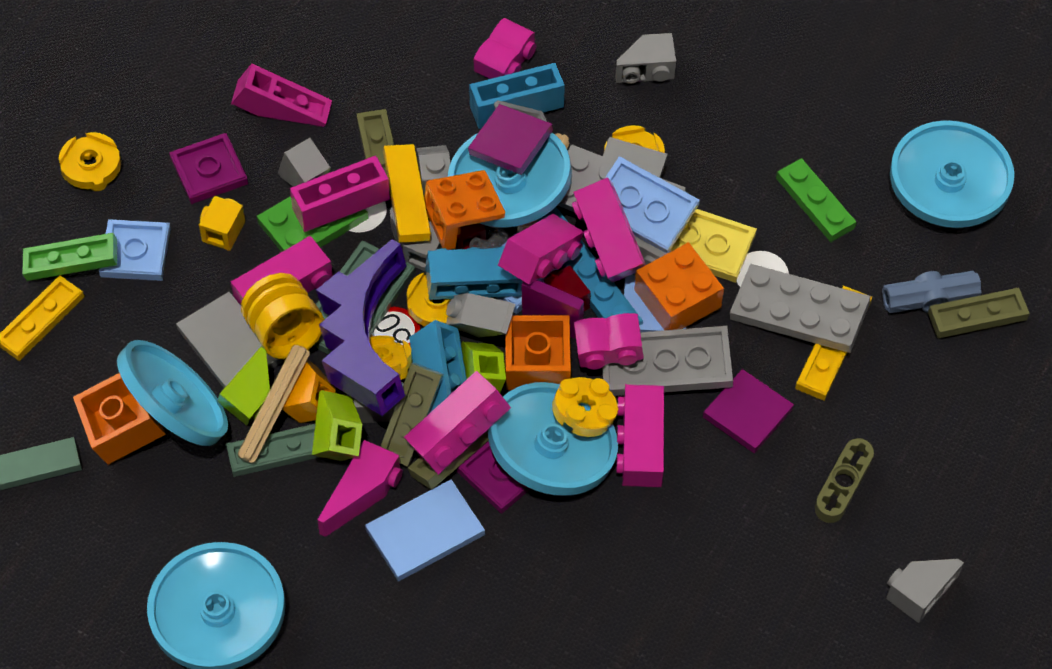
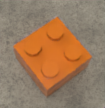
(678, 288)
(537, 350)
(115, 420)

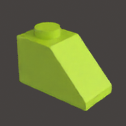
(247, 389)

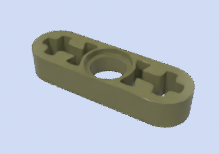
(845, 493)

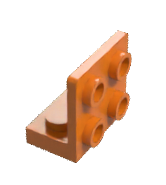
(460, 202)

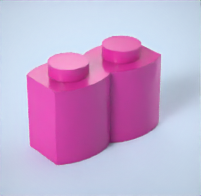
(505, 50)
(608, 340)

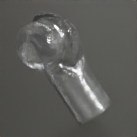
(496, 239)

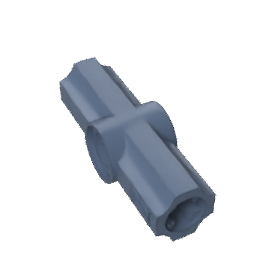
(929, 290)

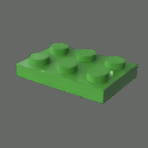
(285, 230)

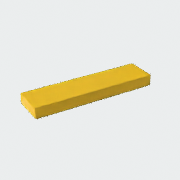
(406, 193)
(821, 368)

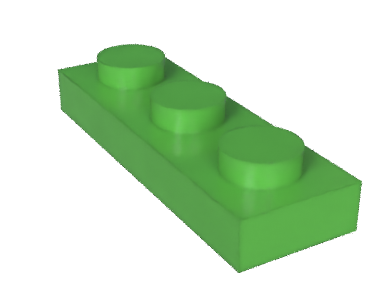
(816, 200)
(69, 256)

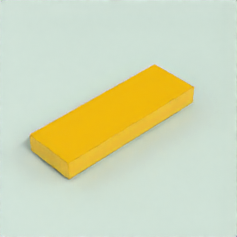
(40, 317)

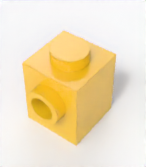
(221, 222)

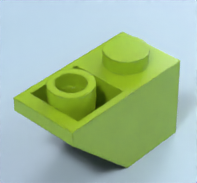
(486, 360)
(336, 427)

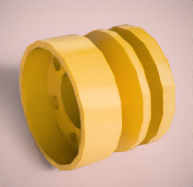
(281, 314)

